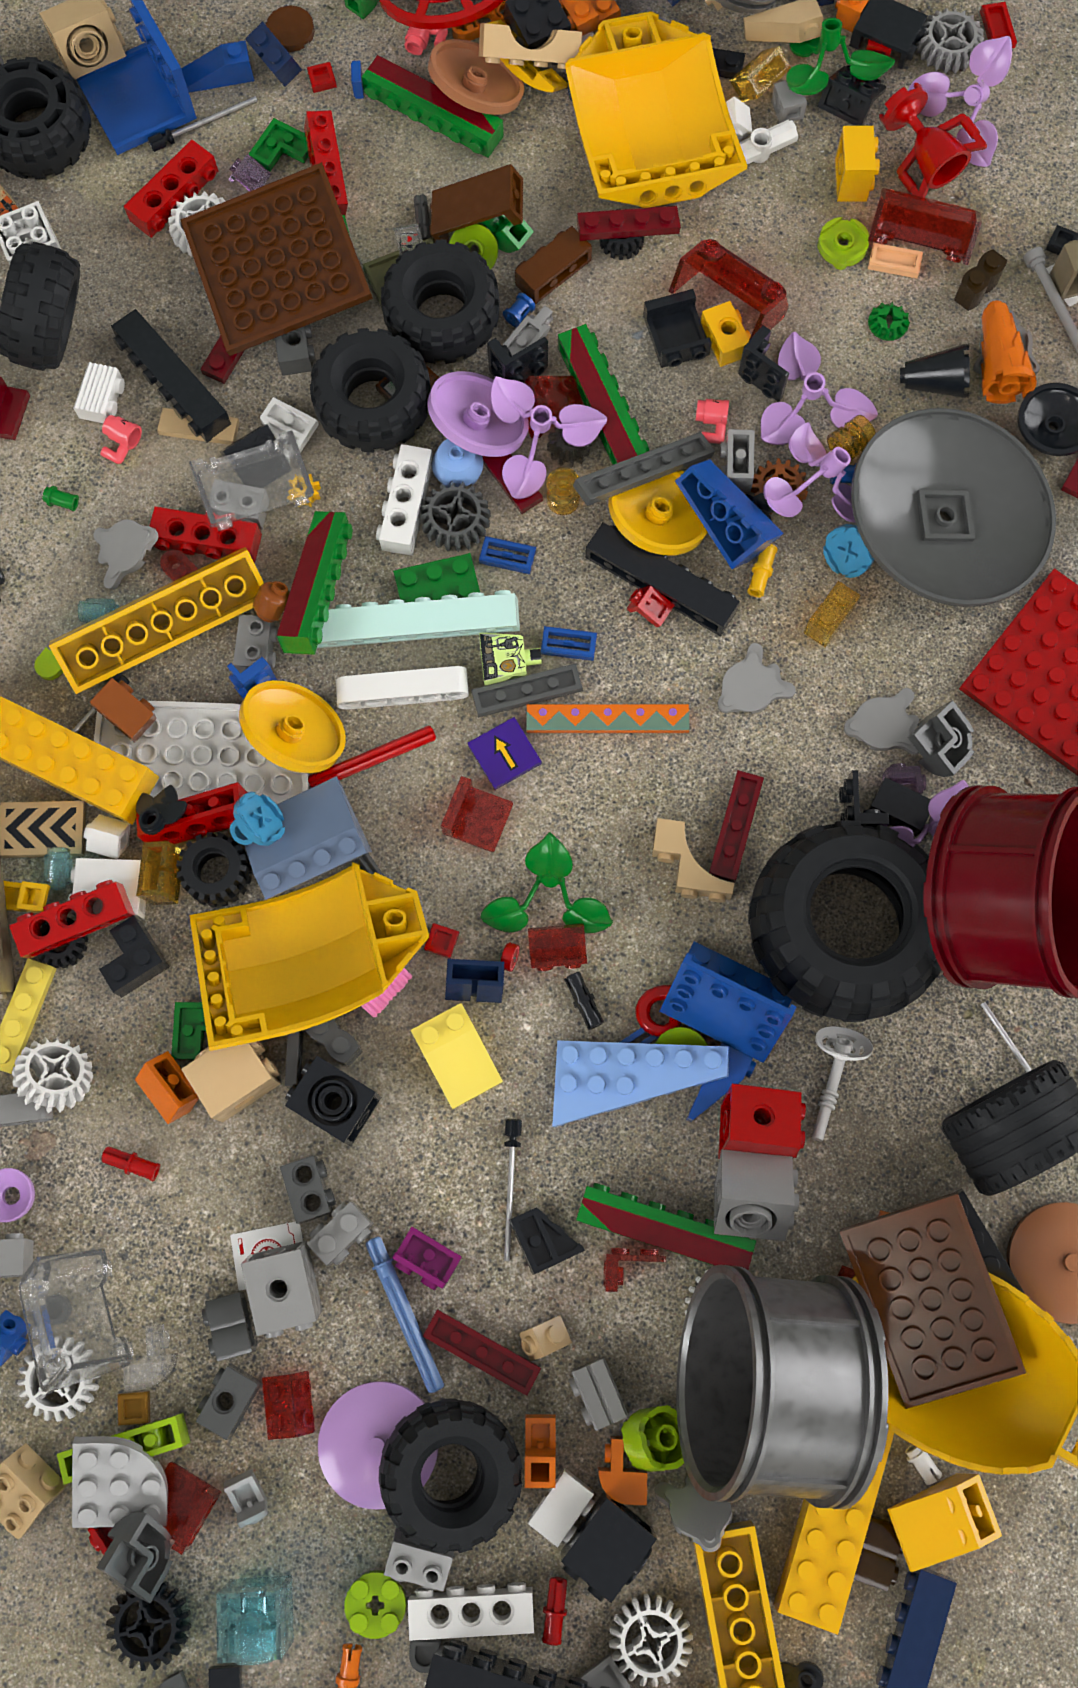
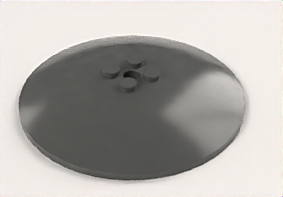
(977, 476)

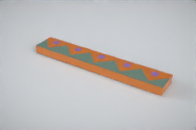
(607, 718)

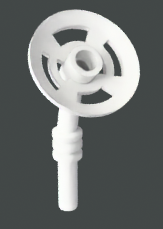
(841, 1053)

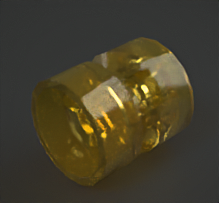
(852, 436)
(561, 494)

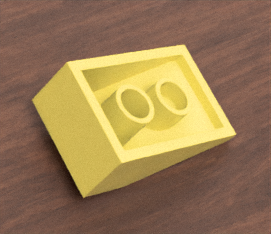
(456, 1056)

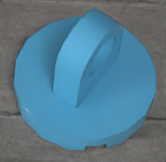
(847, 552)
(256, 820)

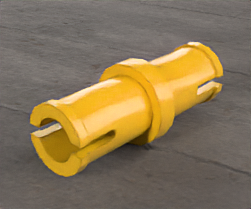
(762, 571)

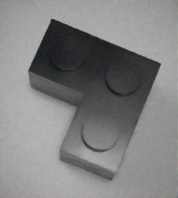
(139, 960)

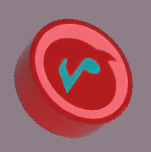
(510, 956)

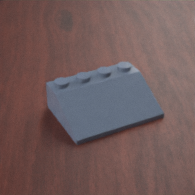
(317, 839)

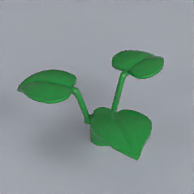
(809, 80)
(551, 864)

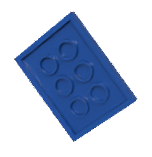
(140, 91)
(728, 1002)

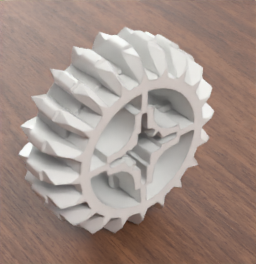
(189, 207)
(57, 1088)
(38, 1397)
(637, 1646)

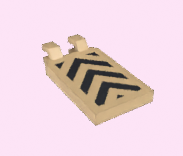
(33, 827)

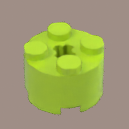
(653, 1439)

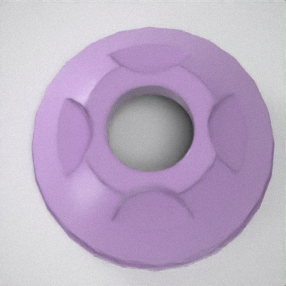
(15, 1178)

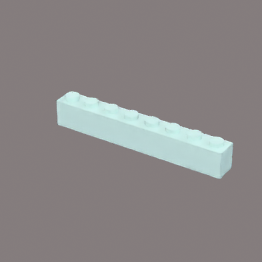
(421, 619)

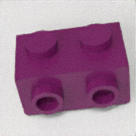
(426, 1258)

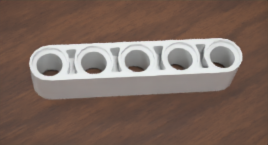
(402, 687)

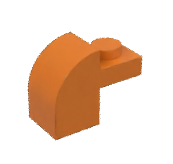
(540, 1450)
(622, 1484)

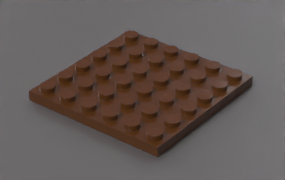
(276, 259)

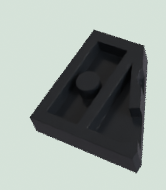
(542, 1240)

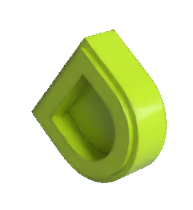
(47, 665)

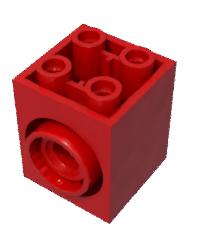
(761, 1121)

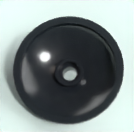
(1050, 406)

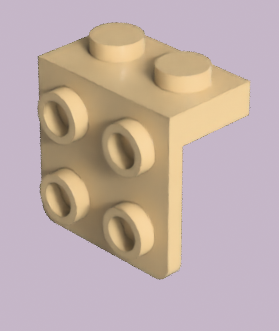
(26, 1489)

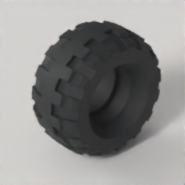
(55, 136)
(435, 271)
(38, 305)
(363, 359)
(482, 1508)

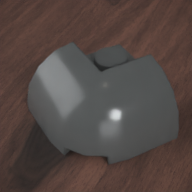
(944, 740)
(137, 1555)

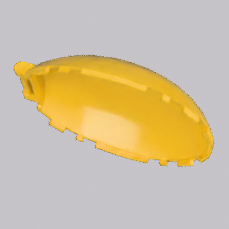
(1008, 1423)

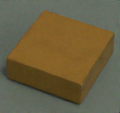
(134, 1408)

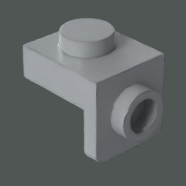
(246, 1498)

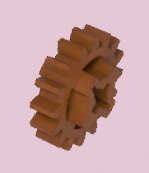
(783, 471)

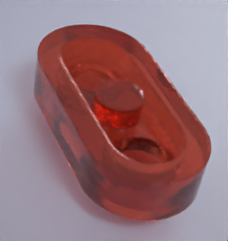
(176, 557)

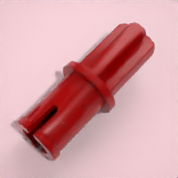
(130, 1163)
(555, 1611)

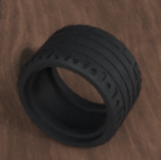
(1017, 1129)

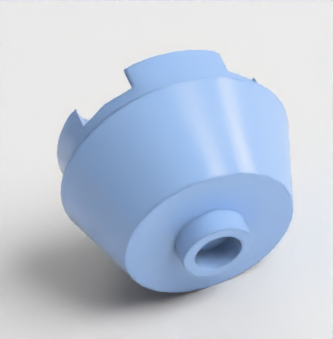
(456, 465)

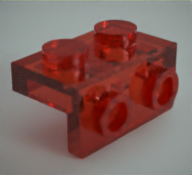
(557, 947)
(288, 1405)

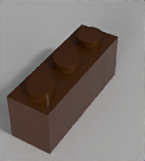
(553, 264)

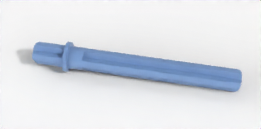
(404, 1314)

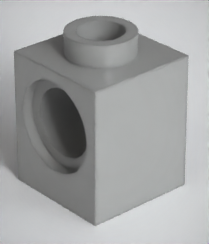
(787, 103)

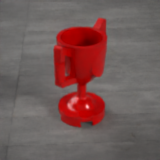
(936, 150)

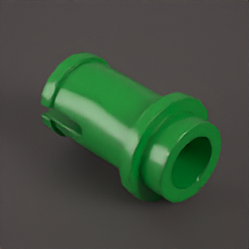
(53, 496)

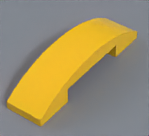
(543, 80)
(26, 896)

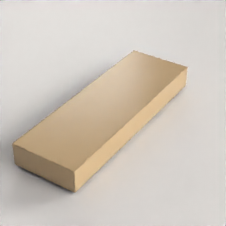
(173, 426)

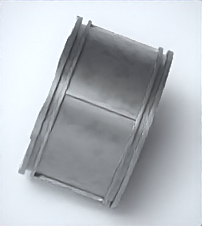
(781, 1388)

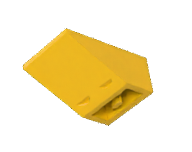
(944, 1521)

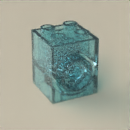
(254, 1620)

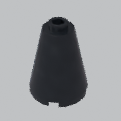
(939, 373)

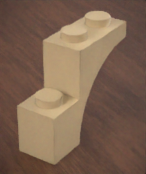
(691, 878)

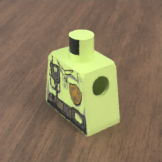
(505, 657)

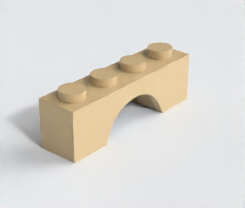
(498, 42)

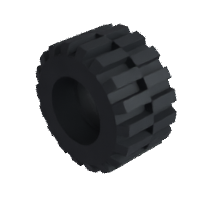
(204, 850)

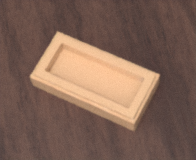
(895, 260)

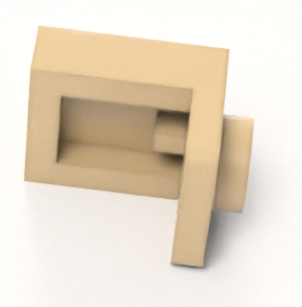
(545, 1338)

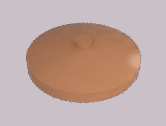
(471, 80)
(1046, 1259)

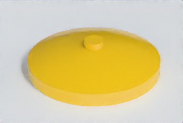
(657, 517)
(292, 726)

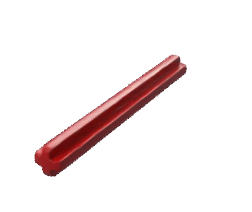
(374, 756)

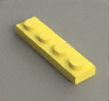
(23, 1011)

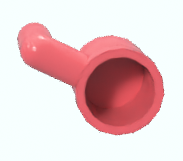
(417, 39)
(716, 413)
(123, 433)

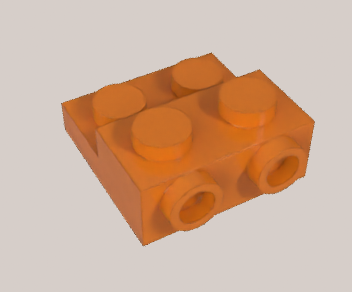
(588, 14)

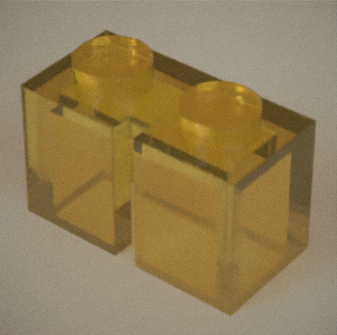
(763, 69)
(831, 614)
(158, 873)

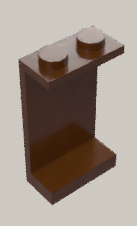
(476, 201)

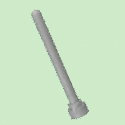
(1036, 261)

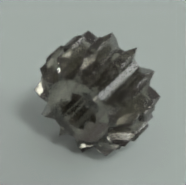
(565, 453)

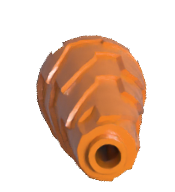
(1005, 362)

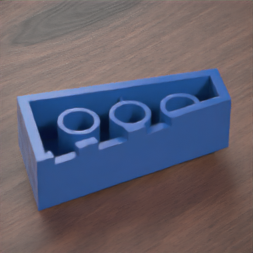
(727, 514)

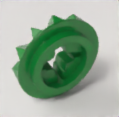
(878, 323)

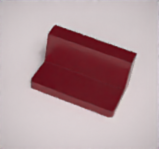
(12, 409)

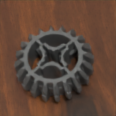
(437, 509)

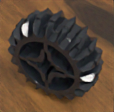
(153, 1654)

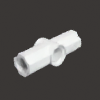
(766, 141)

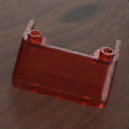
(926, 224)
(737, 278)

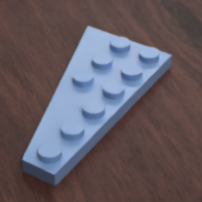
(615, 1075)

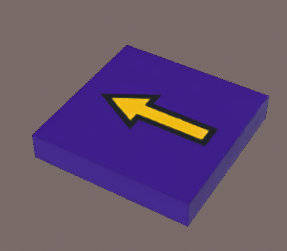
(504, 753)

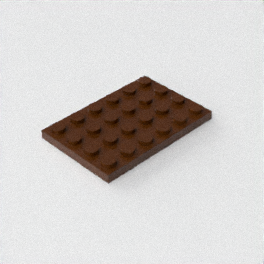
(933, 1300)

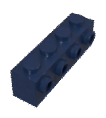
(917, 1631)

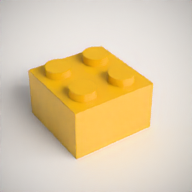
(856, 163)

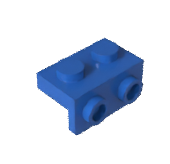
(255, 674)

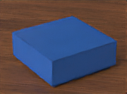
(356, 79)

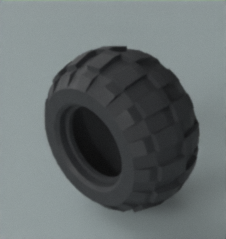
(798, 958)

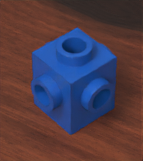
(12, 1336)

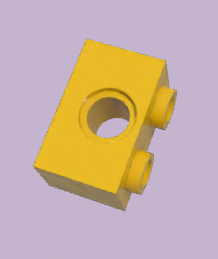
(721, 319)

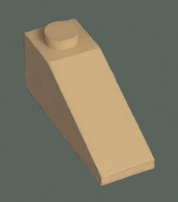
(787, 23)

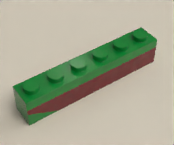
(430, 106)
(600, 392)
(314, 583)
(662, 1229)

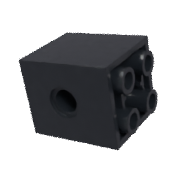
(319, 1088)
(608, 1548)

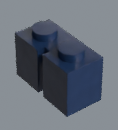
(273, 54)
(474, 979)

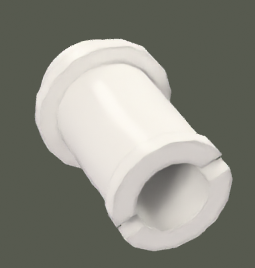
(923, 1464)

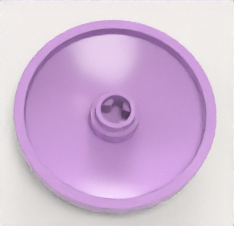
(465, 415)
(355, 1436)

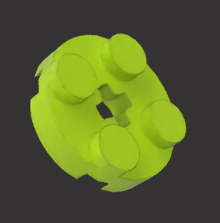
(840, 255)
(361, 1618)

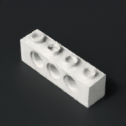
(408, 461)
(426, 1626)

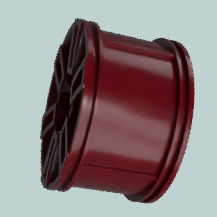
(1005, 890)

